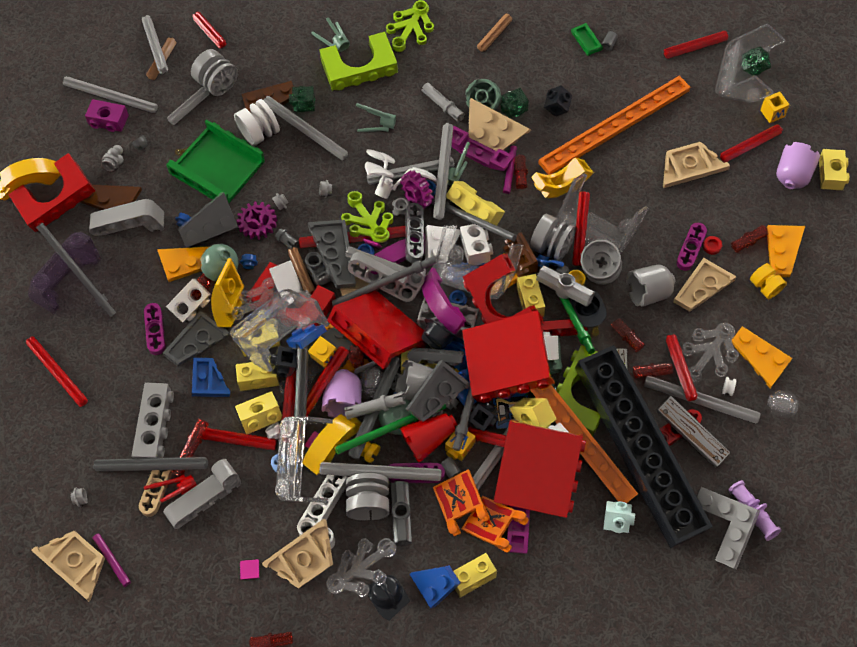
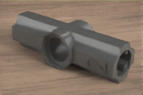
(401, 524)

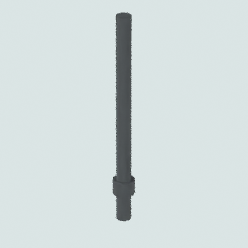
(478, 221)
(417, 267)
(100, 300)
(462, 429)

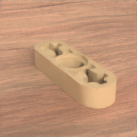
(145, 500)

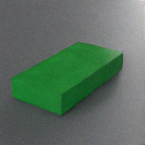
(586, 39)

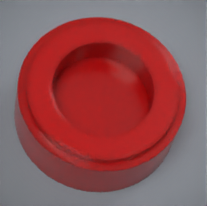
(712, 245)

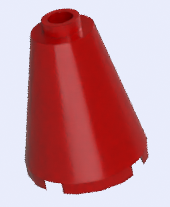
(428, 435)

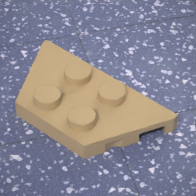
(492, 127)
(690, 164)
(304, 556)
(73, 561)

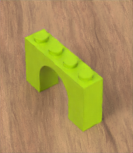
(342, 75)
(588, 417)

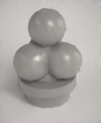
(112, 158)

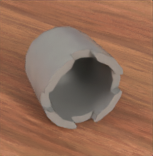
(650, 284)
(412, 378)

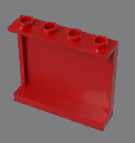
(376, 327)
(507, 357)
(539, 469)

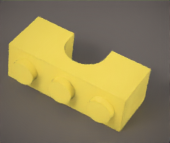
(466, 199)

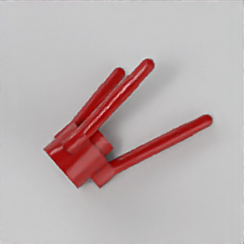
(185, 484)

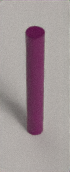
(509, 171)
(111, 560)

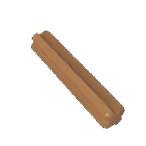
(494, 32)
(166, 49)
(301, 270)

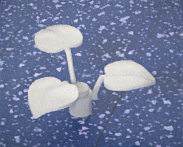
(385, 184)

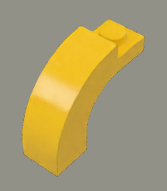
(26, 172)
(560, 182)
(331, 436)

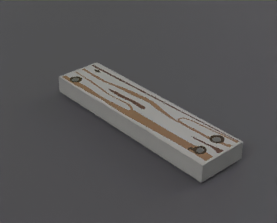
(693, 431)

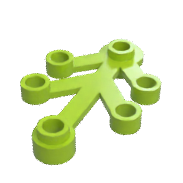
(419, 9)
(377, 233)

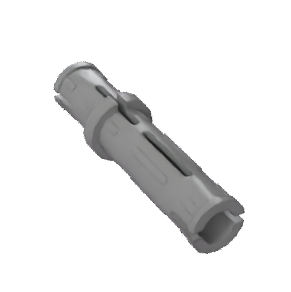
(447, 106)
(379, 404)

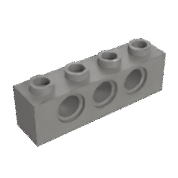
(152, 394)

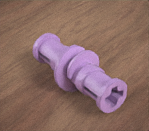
(763, 521)

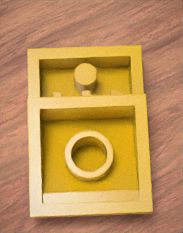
(226, 295)

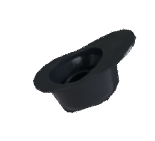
(592, 314)
(437, 336)
(388, 597)

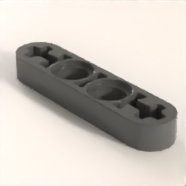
(414, 232)

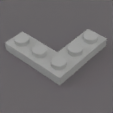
(740, 528)

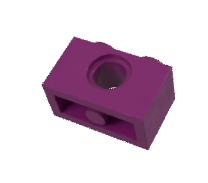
(106, 115)

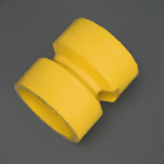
(768, 281)

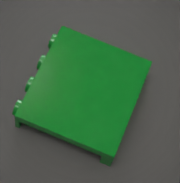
(217, 163)

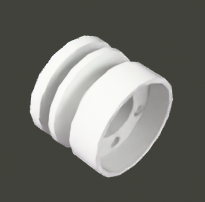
(258, 121)

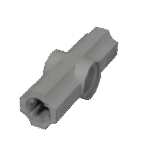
(565, 285)

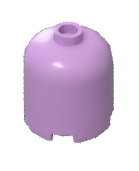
(797, 165)
(341, 392)

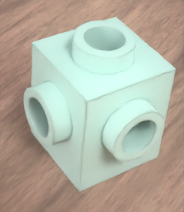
(618, 517)

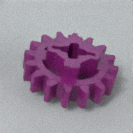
(416, 188)
(251, 226)

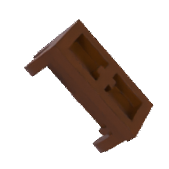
(527, 263)

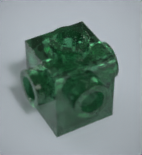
(755, 61)
(302, 98)
(514, 103)

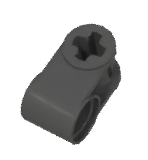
(318, 272)

